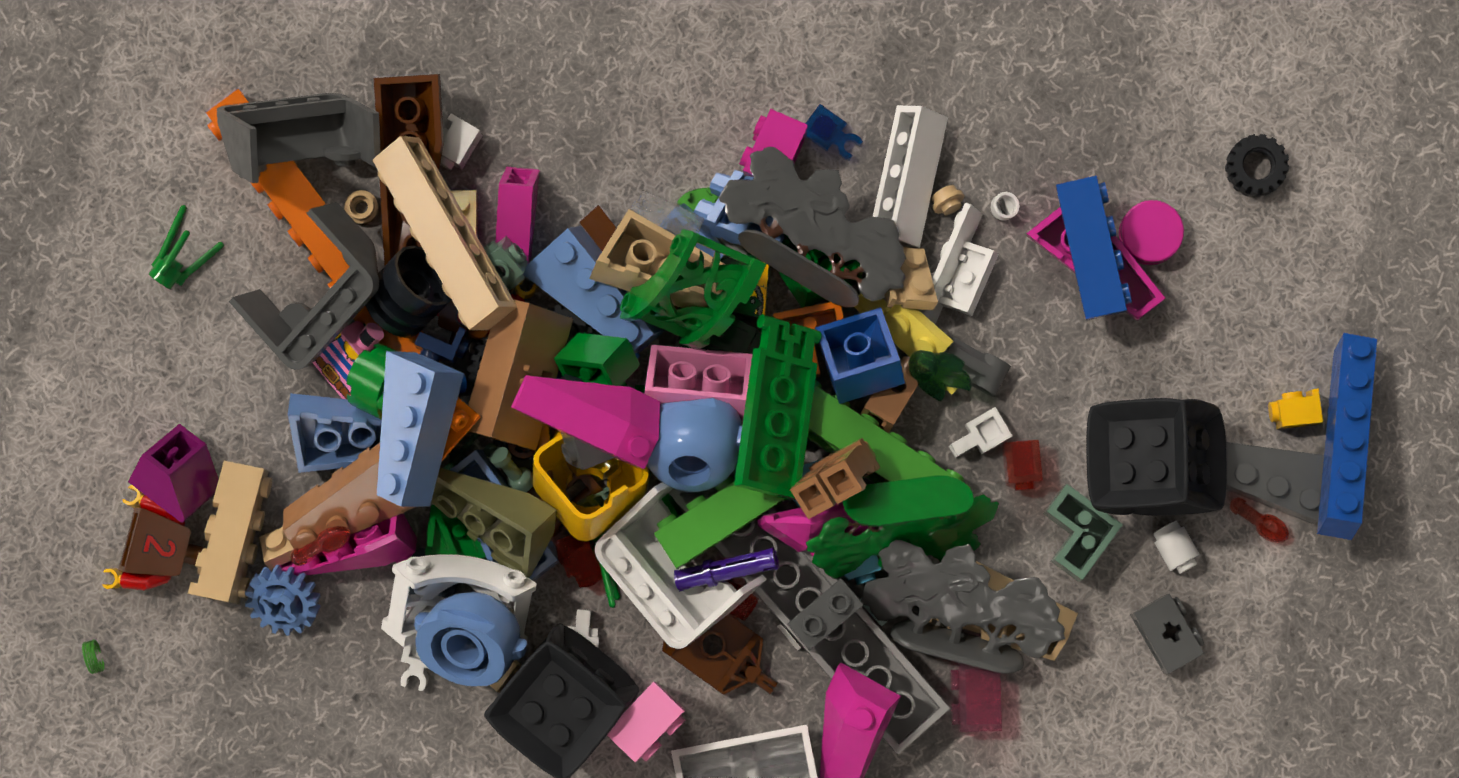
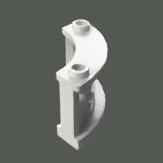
(435, 573)

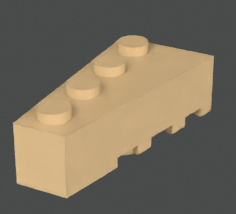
(638, 253)
(232, 533)

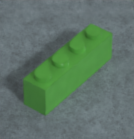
(711, 520)

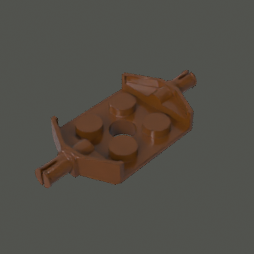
(733, 665)

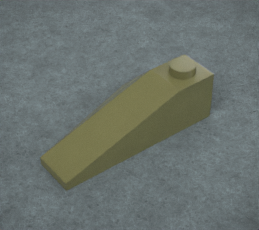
(502, 517)

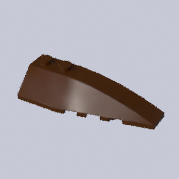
(411, 109)

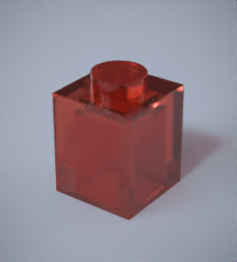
(1022, 464)

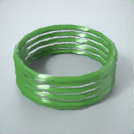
(98, 667)

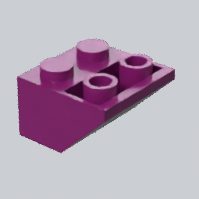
(177, 473)

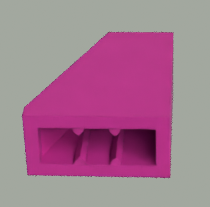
(517, 207)

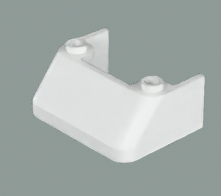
(647, 576)

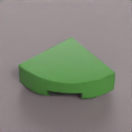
(693, 197)

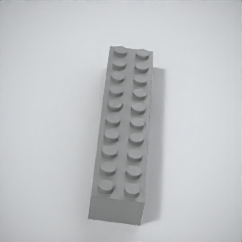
(854, 642)

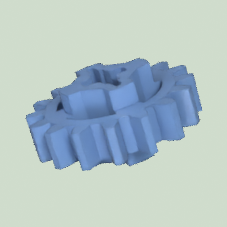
(282, 600)

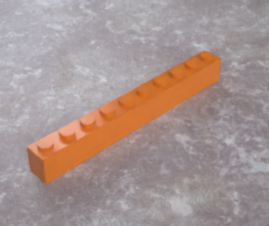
(292, 198)

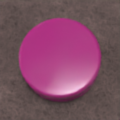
(1151, 232)

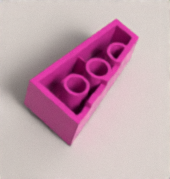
(1143, 292)

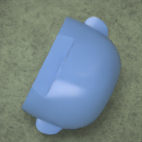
(696, 444)
(469, 639)

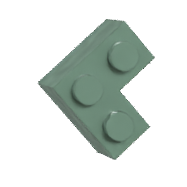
(1088, 530)

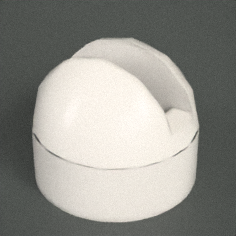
(1009, 203)

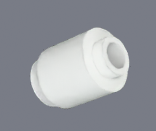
(1176, 547)

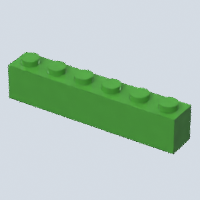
(837, 425)

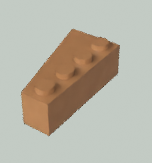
(343, 500)

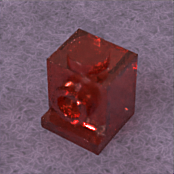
(579, 560)

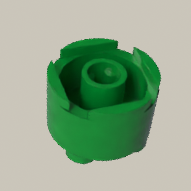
(367, 380)

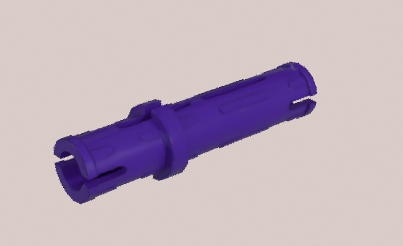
(713, 572)

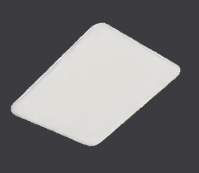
(789, 637)

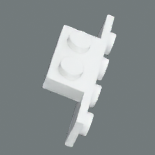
(962, 267)

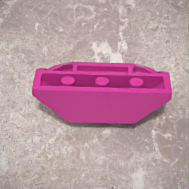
(796, 529)

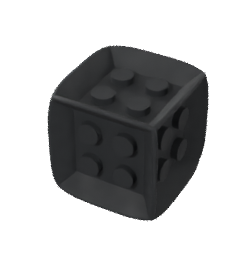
(1156, 457)
(562, 702)

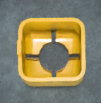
(625, 487)

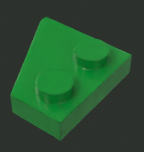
(450, 537)

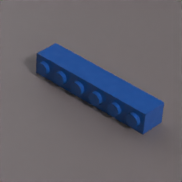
(1347, 437)

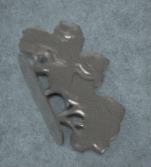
(960, 596)

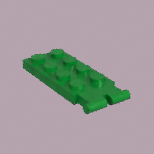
(777, 408)

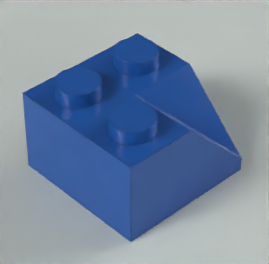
(860, 355)

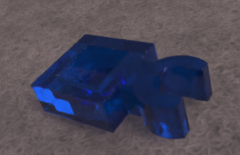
(826, 130)

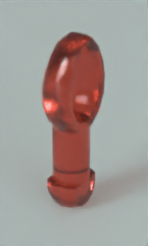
(1267, 525)
(327, 541)

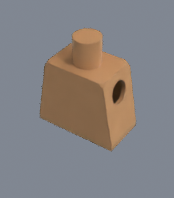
(887, 404)

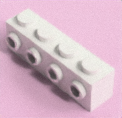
(910, 171)

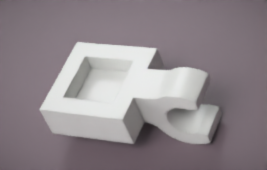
(984, 432)

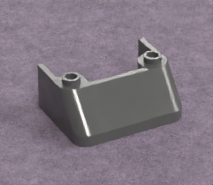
(298, 130)
(302, 333)

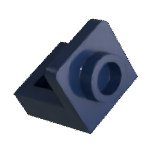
(437, 349)

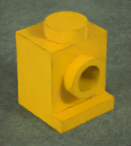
(1296, 410)

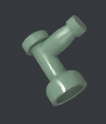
(518, 478)

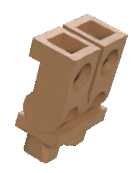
(835, 478)

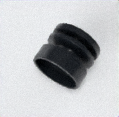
(407, 294)

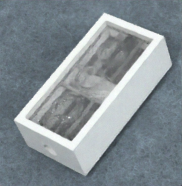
(762, 755)

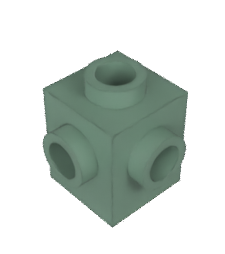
(511, 258)

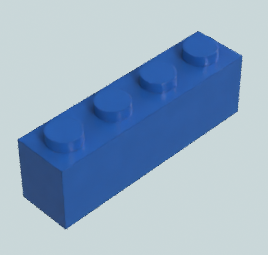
(1091, 247)

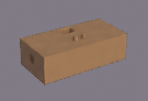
(516, 347)

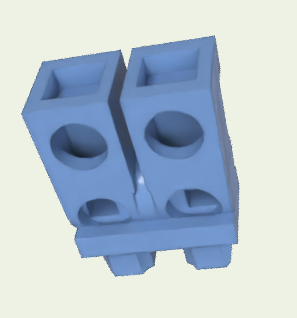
(716, 216)

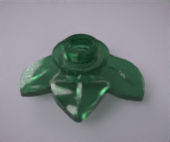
(938, 372)

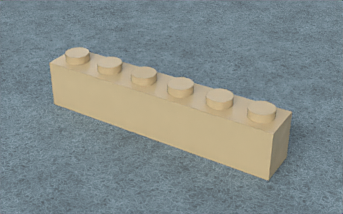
(444, 233)

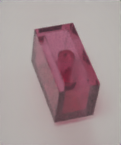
(977, 699)

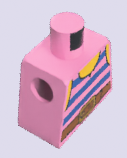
(342, 352)

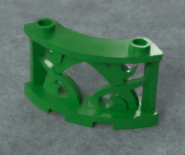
(694, 325)

